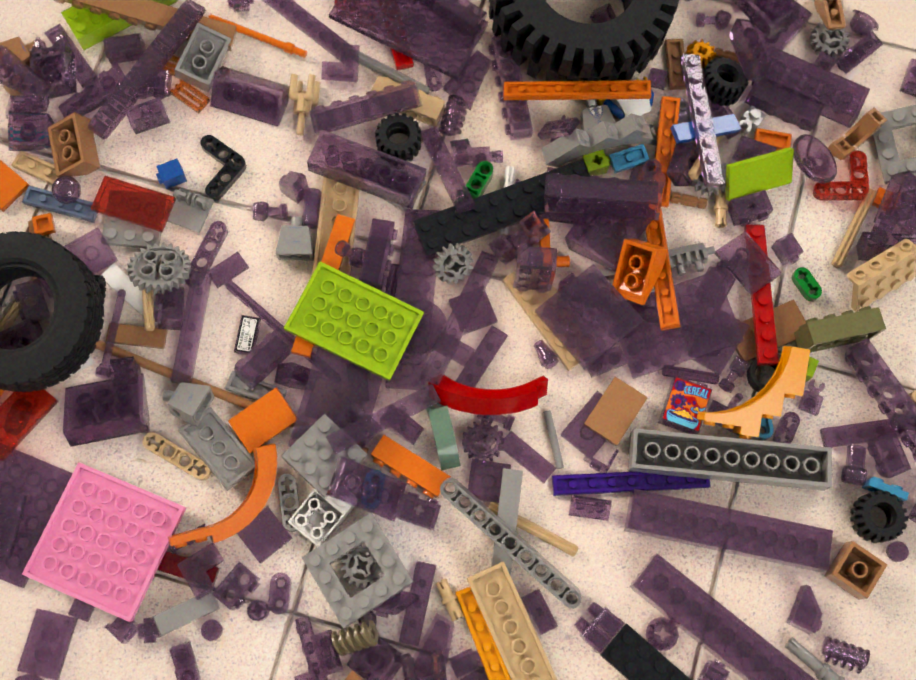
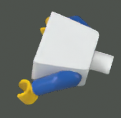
(624, 107)

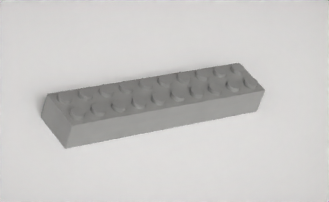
(730, 459)

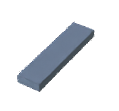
(44, 200)

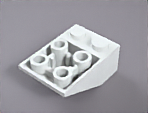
(319, 517)

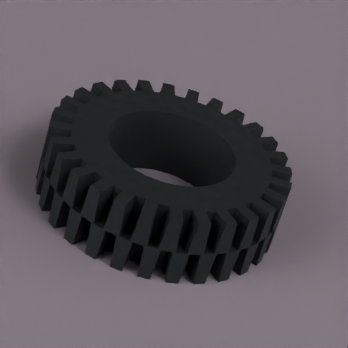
(578, 48)

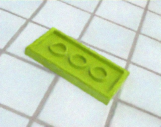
(759, 173)

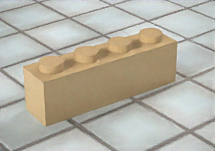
(432, 107)

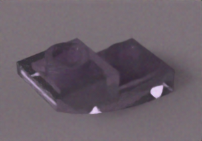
(184, 662)

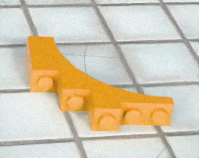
(768, 402)

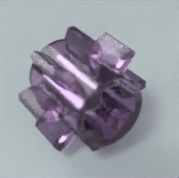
(148, 631)

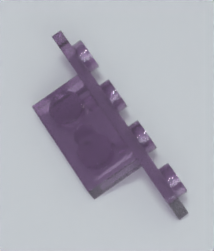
(318, 650)

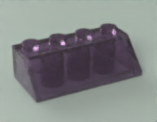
(249, 96)

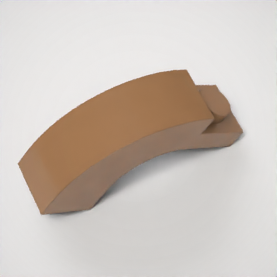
(857, 134)

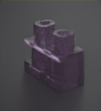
(605, 621)

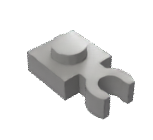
(751, 119)

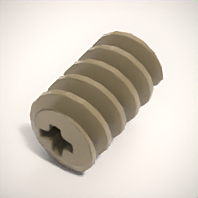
(354, 640)

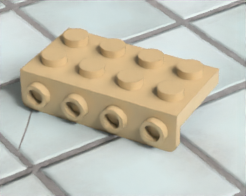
(883, 274)

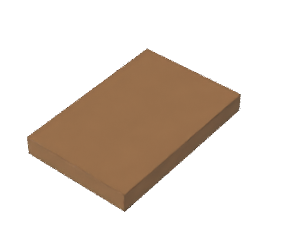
(615, 411)

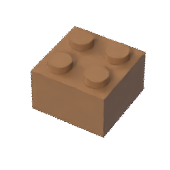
(856, 570)

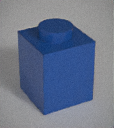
(171, 173)

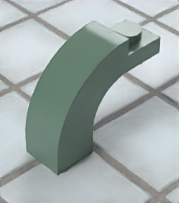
(443, 436)

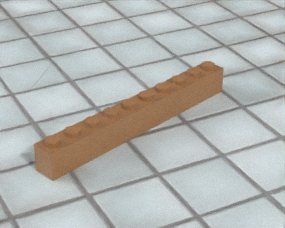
(147, 13)

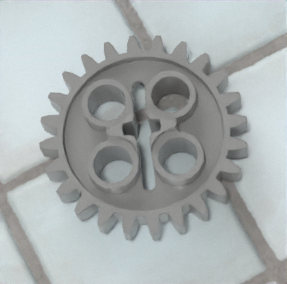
(145, 265)

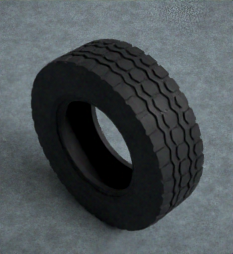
(75, 316)

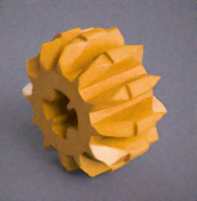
(703, 49)

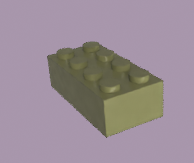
(840, 330)

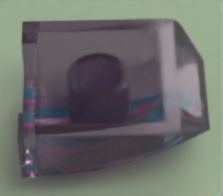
(28, 131)

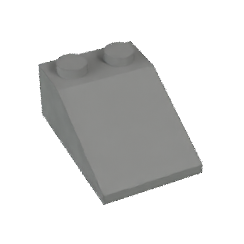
(202, 57)

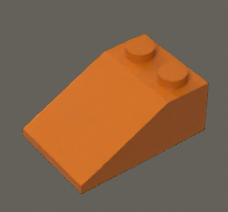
(638, 269)

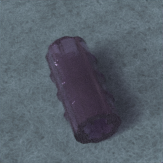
(311, 208)

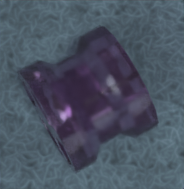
(262, 610)

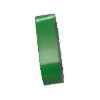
(806, 284)

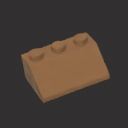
(73, 146)

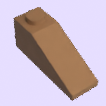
(831, 13)

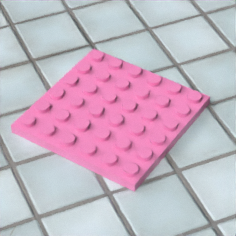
(104, 542)

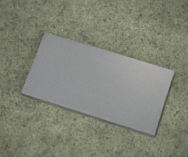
(219, 449)

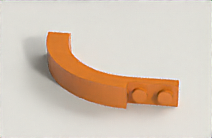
(260, 491)

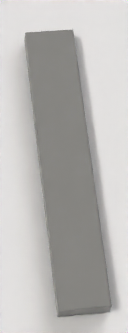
(508, 512)

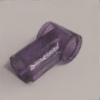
(854, 469)

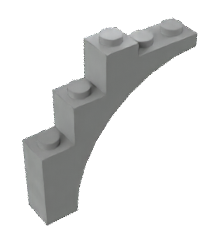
(603, 135)

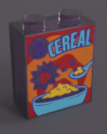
(683, 403)

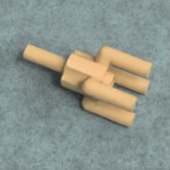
(303, 99)

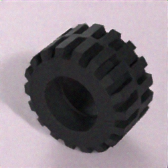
(724, 81)
(403, 125)
(894, 516)

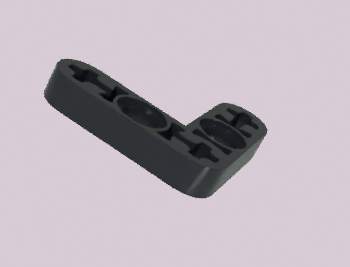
(228, 168)

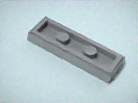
(237, 386)
(185, 613)

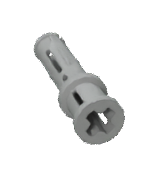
(821, 670)

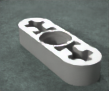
(282, 488)

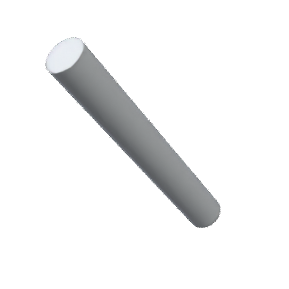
(553, 439)

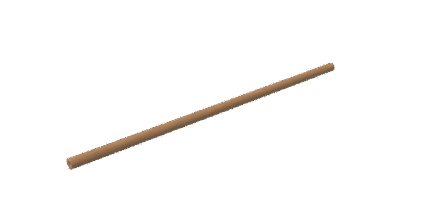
(167, 372)

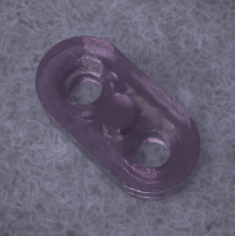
(279, 593)

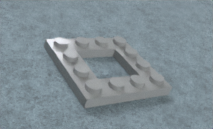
(885, 144)
(320, 560)

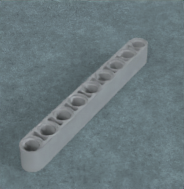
(514, 551)

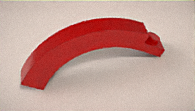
(490, 401)

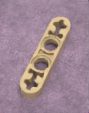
(177, 455)

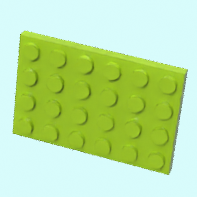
(354, 321)

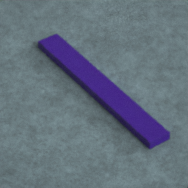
(622, 482)

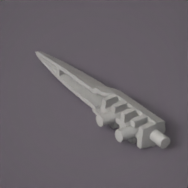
(679, 258)

